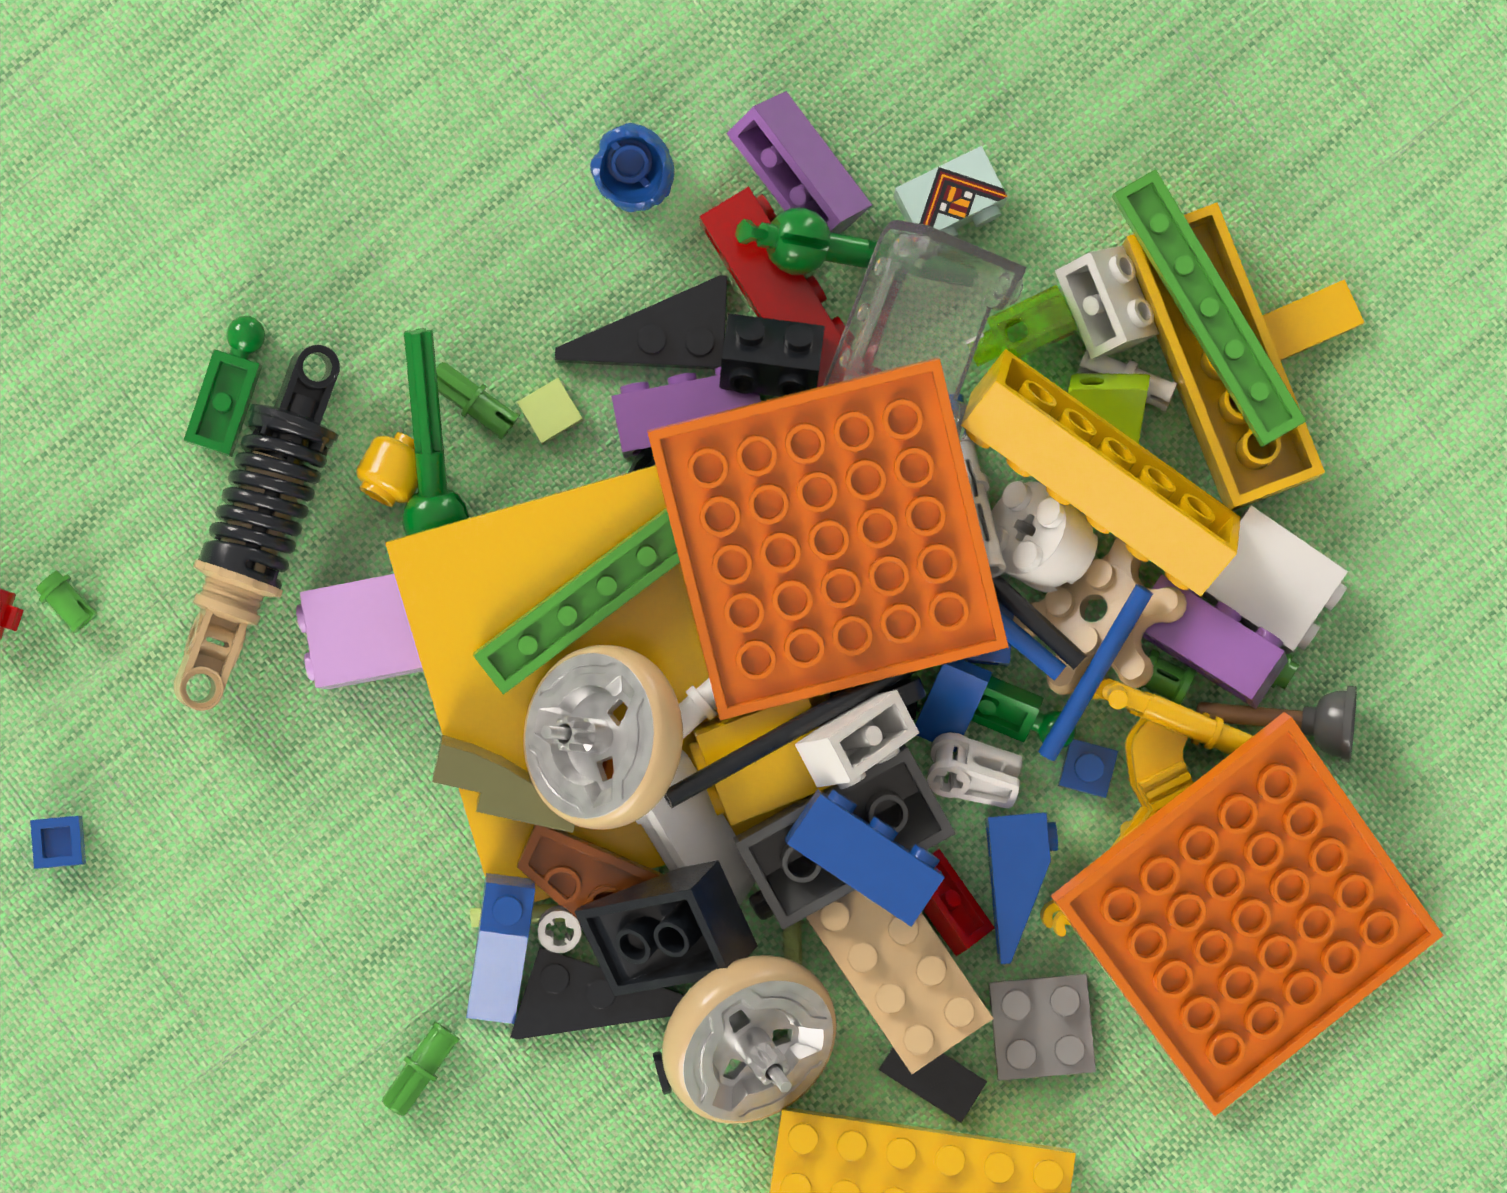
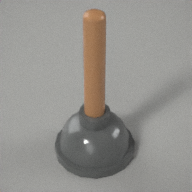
(1328, 722)

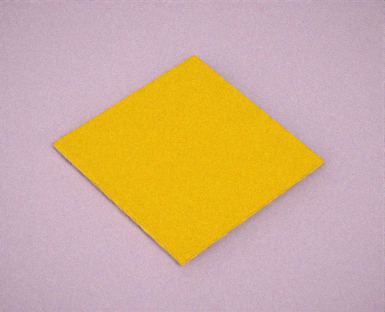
(490, 570)

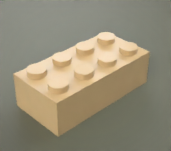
(901, 977)

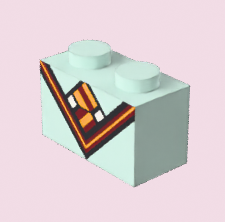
(953, 194)

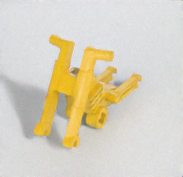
(1155, 756)

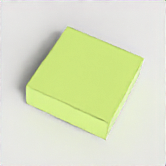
(550, 411)

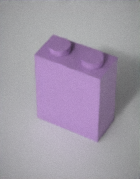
(356, 633)

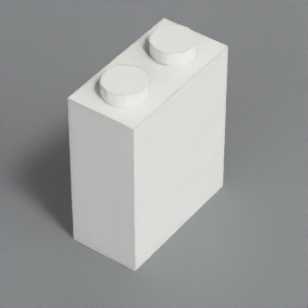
(1277, 581)

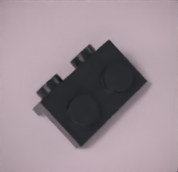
(770, 356)

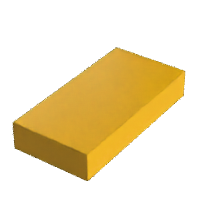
(1313, 319)

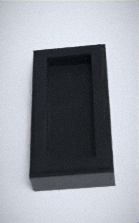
(940, 1082)

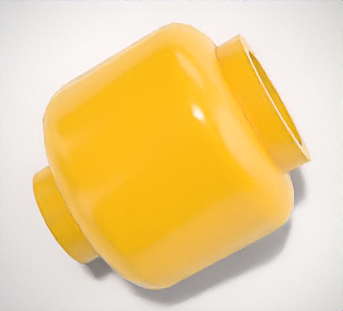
(389, 469)

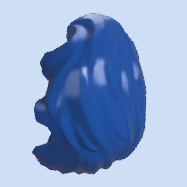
(633, 168)

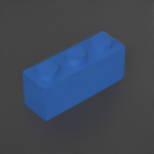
(866, 855)

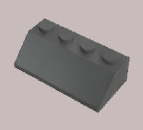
(799, 886)

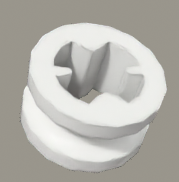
(547, 936)

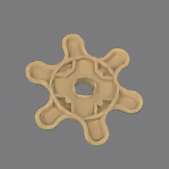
(1111, 581)

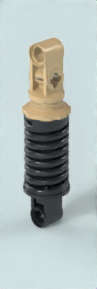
(256, 522)

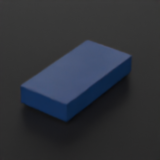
(952, 700)

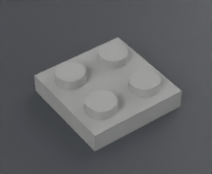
(1042, 1027)

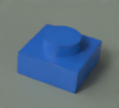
(1088, 768)
(58, 842)

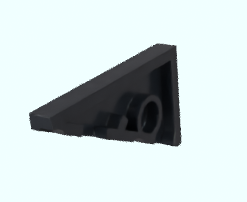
(670, 334)
(576, 996)

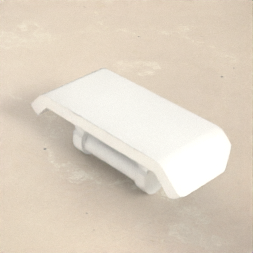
(696, 835)

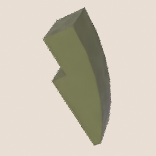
(502, 785)

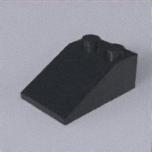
(667, 929)

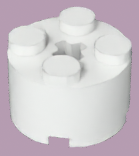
(1041, 538)

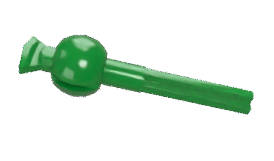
(802, 241)
(433, 503)

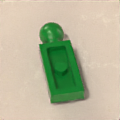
(227, 389)
(1014, 712)

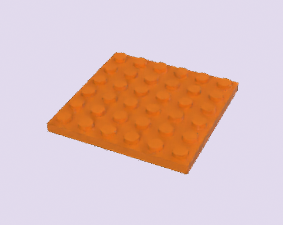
(828, 538)
(1248, 914)

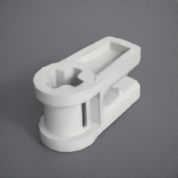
(976, 772)

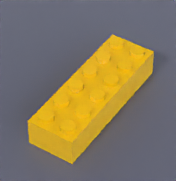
(1233, 455)
(1102, 473)
(872, 1156)

